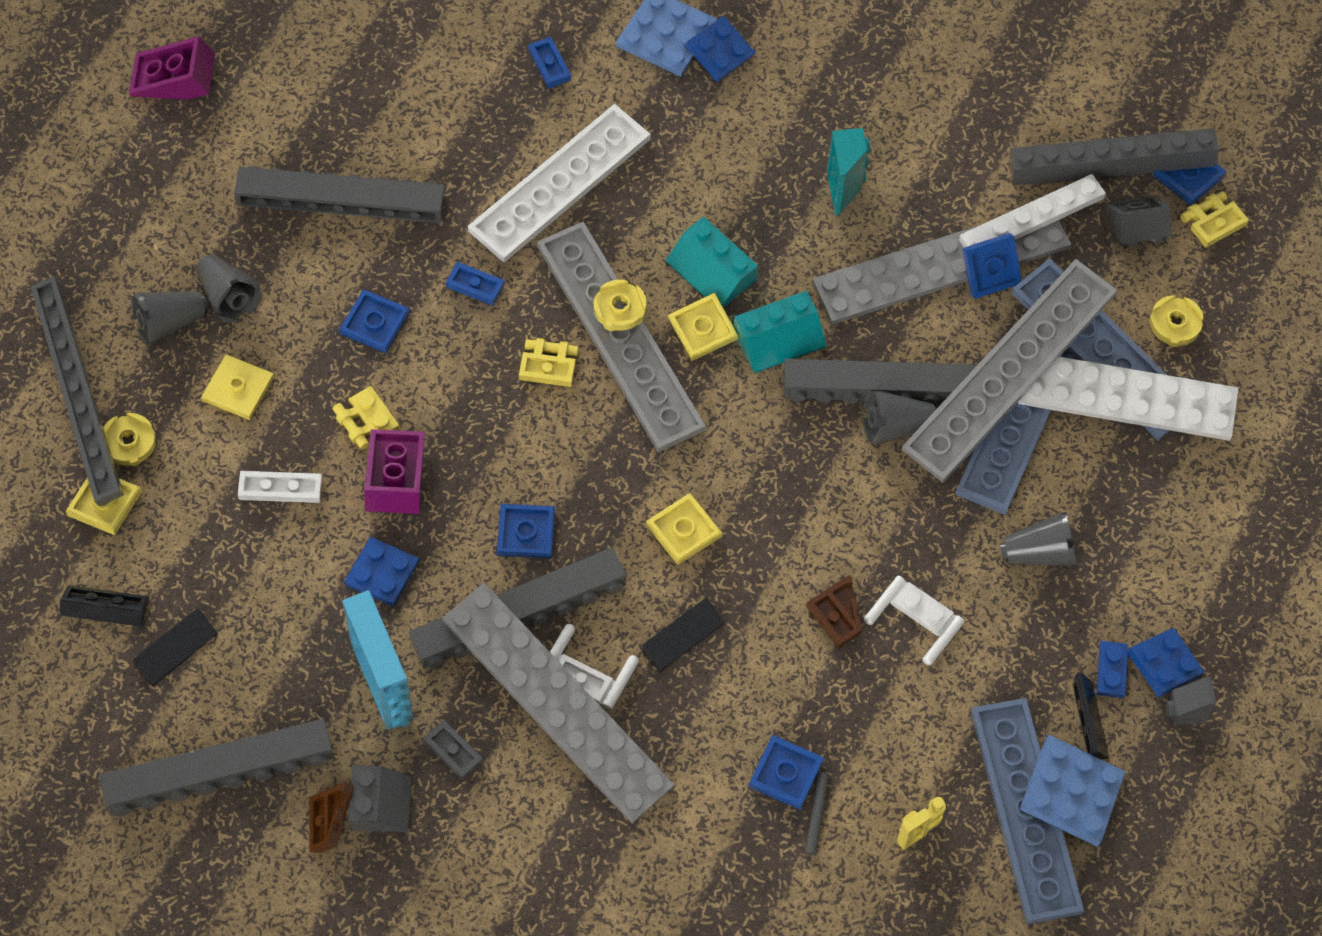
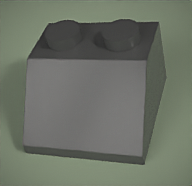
(1139, 220)
(379, 800)

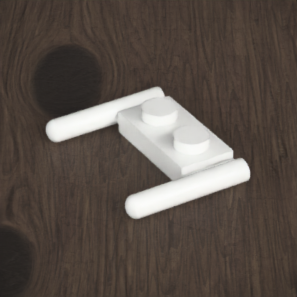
(921, 609)
(598, 685)

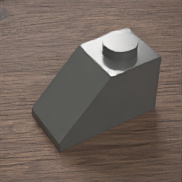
(1191, 702)

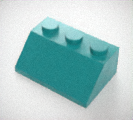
(847, 166)
(712, 262)
(779, 331)

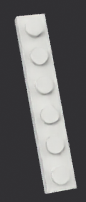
(1038, 212)

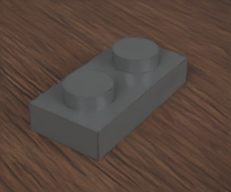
(453, 750)

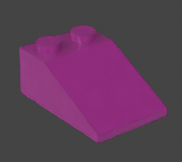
(173, 71)
(394, 471)

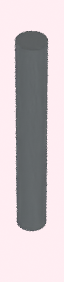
(817, 813)

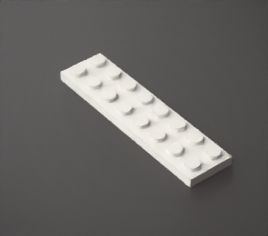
(559, 183)
(1136, 398)

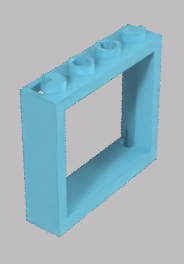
(378, 660)

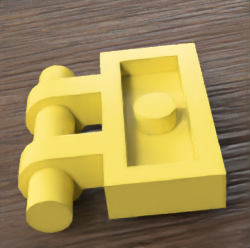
(1218, 224)
(547, 368)
(371, 412)
(917, 825)

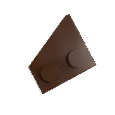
(837, 612)
(327, 816)

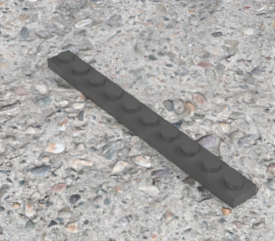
(77, 391)

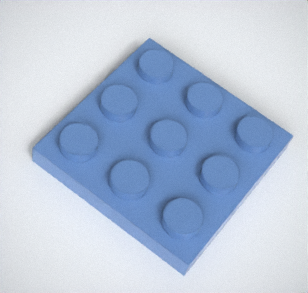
(661, 31)
(1072, 790)

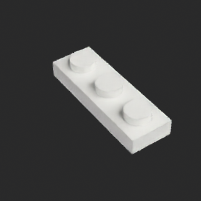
(280, 486)

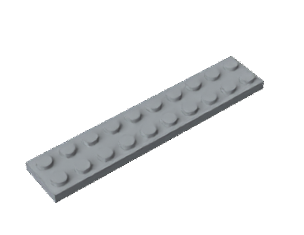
(916, 272)
(629, 353)
(1009, 370)
(558, 703)

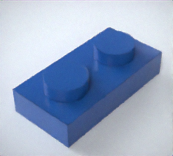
(549, 62)
(475, 283)
(1112, 669)

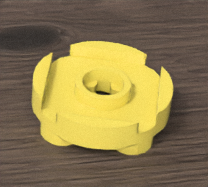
(1178, 308)
(619, 319)
(143, 436)

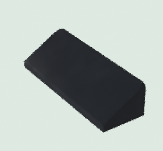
(103, 609)
(682, 634)
(174, 647)
(1089, 717)

